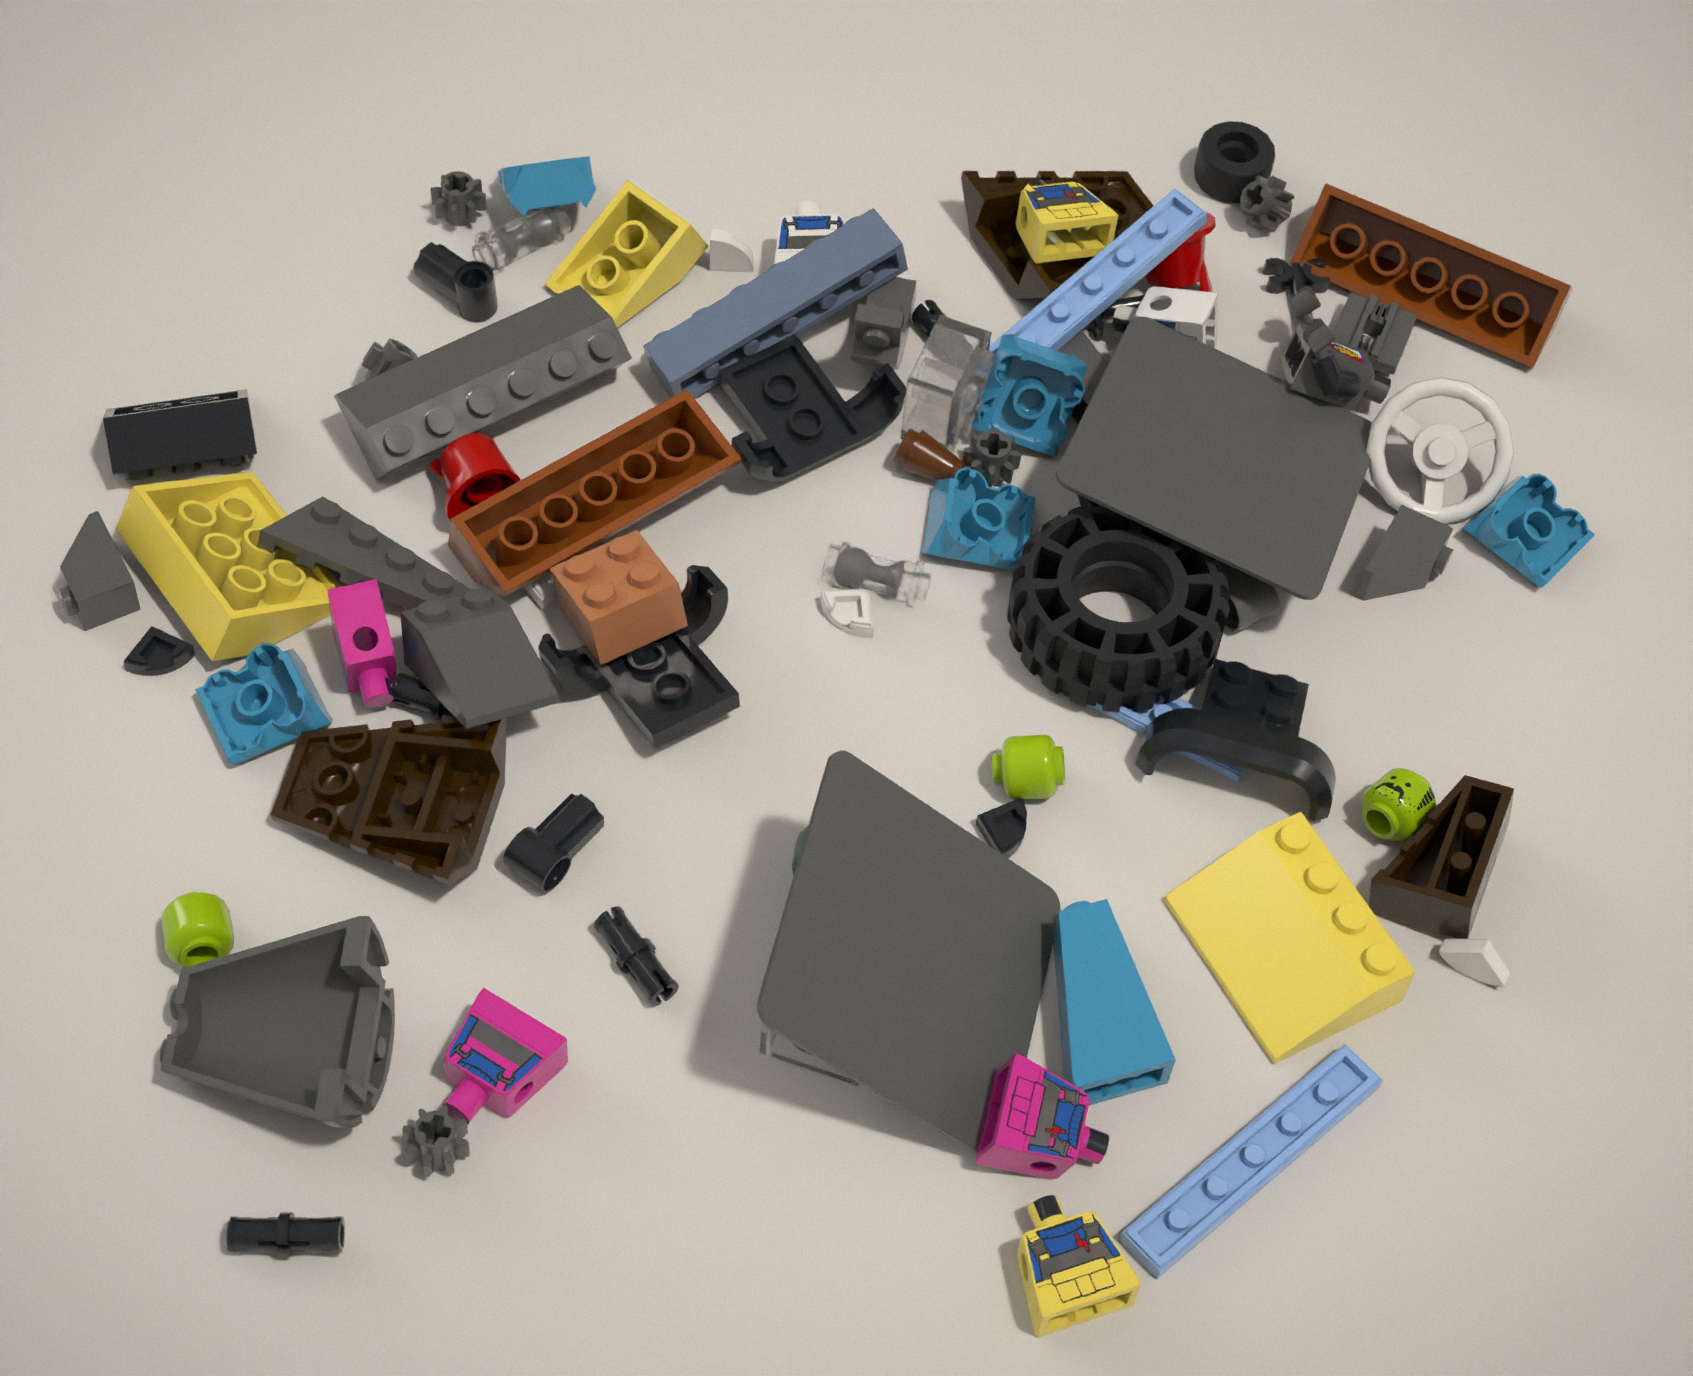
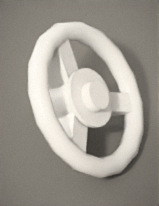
(1440, 449)

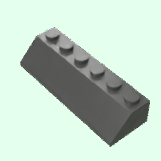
(481, 379)

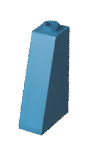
(1105, 1015)

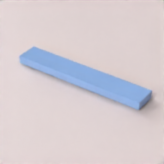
(1110, 273)
(1249, 1161)

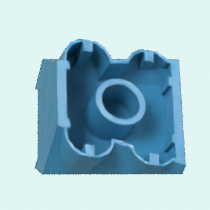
(548, 183)
(1031, 394)
(978, 521)
(1531, 528)
(262, 703)

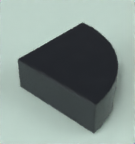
(158, 654)
(1004, 826)

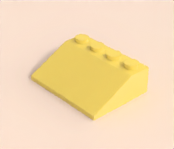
(205, 559)
(1290, 938)

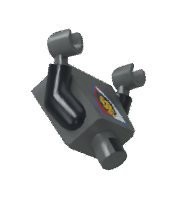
(1326, 366)

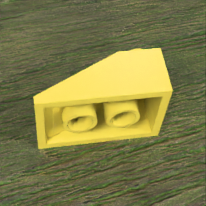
(630, 254)

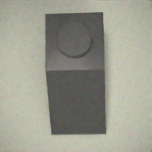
(1406, 556)
(96, 577)

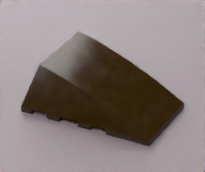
(992, 217)
(399, 792)

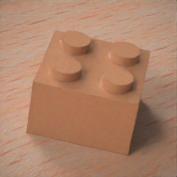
(619, 597)

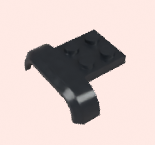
(800, 410)
(664, 684)
(1248, 723)

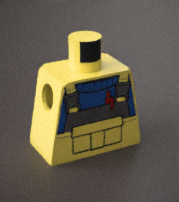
(1063, 221)
(1071, 1269)

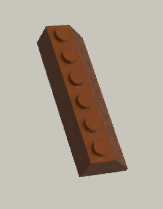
(1432, 275)
(590, 494)

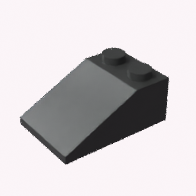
(475, 658)

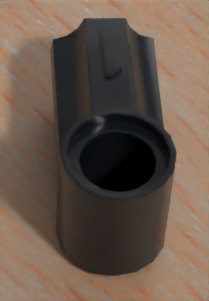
(464, 282)
(546, 852)

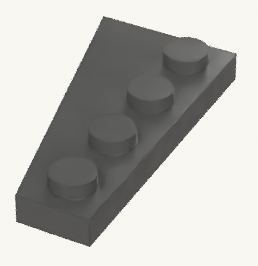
(361, 553)

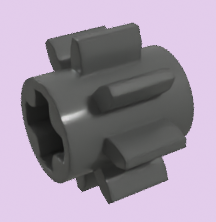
(458, 198)
(1266, 202)
(381, 359)
(992, 456)
(447, 1147)

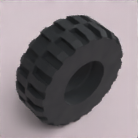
(1105, 658)

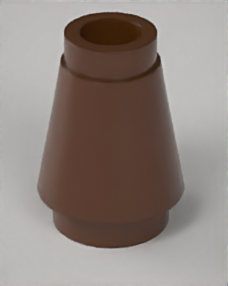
(926, 457)

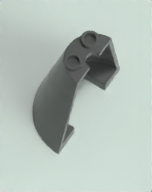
(290, 1023)

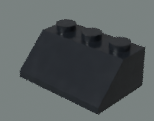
(180, 434)

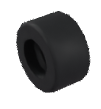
(1231, 158)

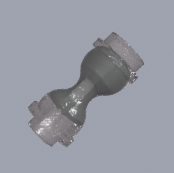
(536, 230)
(857, 569)

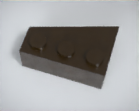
(1448, 863)

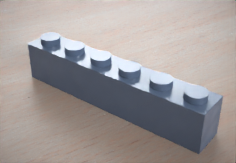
(778, 304)

